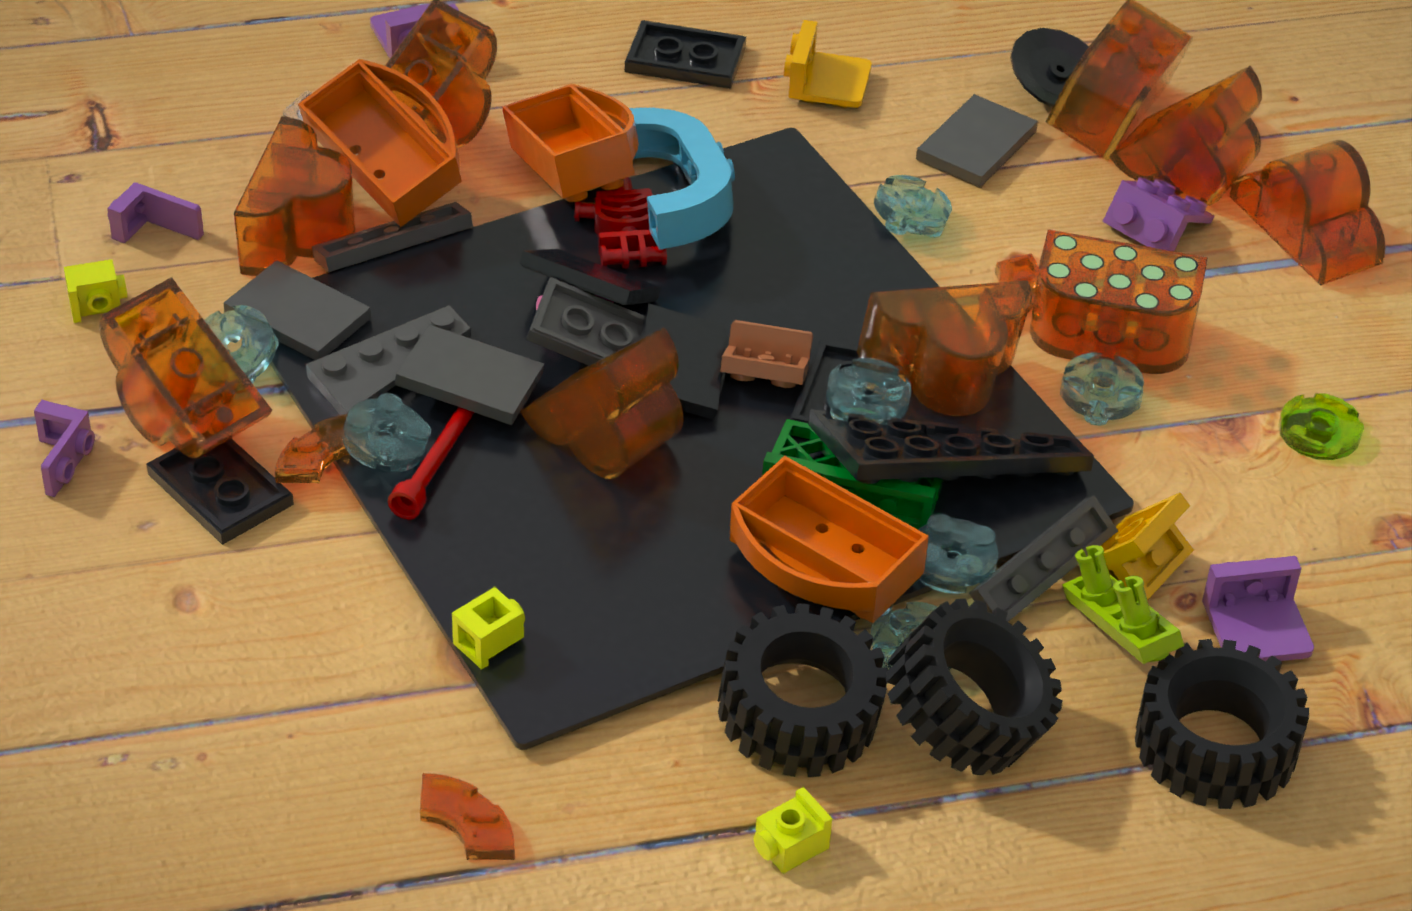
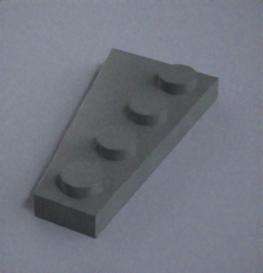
(371, 365)

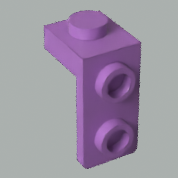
(145, 204)
(72, 436)

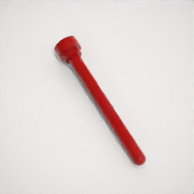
(410, 495)

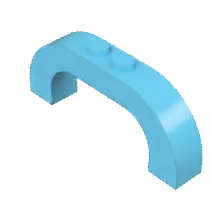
(708, 201)

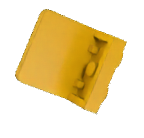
(822, 75)

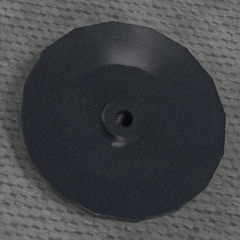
(1045, 60)

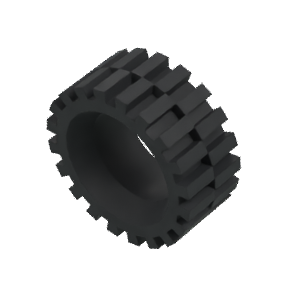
(998, 662)
(1231, 684)
(791, 732)

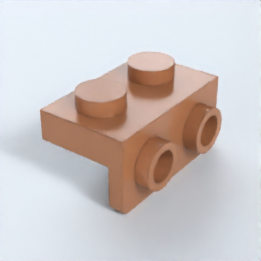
(767, 353)

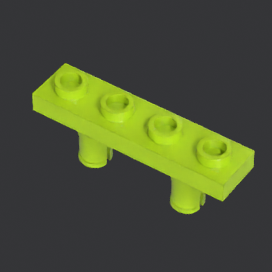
(1121, 609)

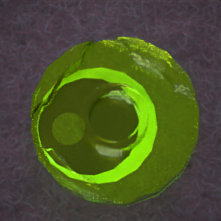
(1321, 426)

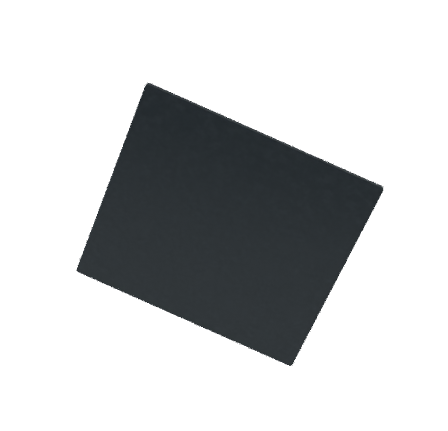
(636, 573)

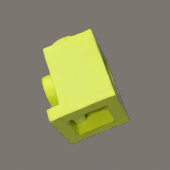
(94, 288)
(487, 626)
(793, 831)

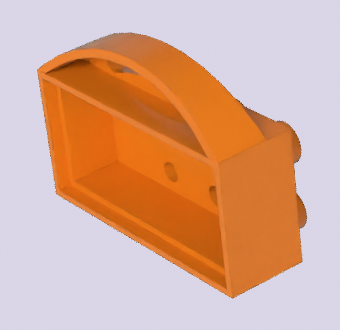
(574, 139)
(393, 142)
(826, 541)

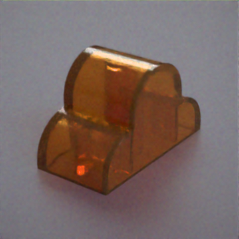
(451, 61)
(1199, 140)
(293, 200)
(1316, 210)
(947, 339)
(177, 373)
(615, 407)

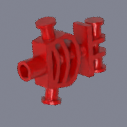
(622, 226)

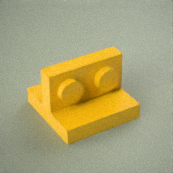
(1149, 544)

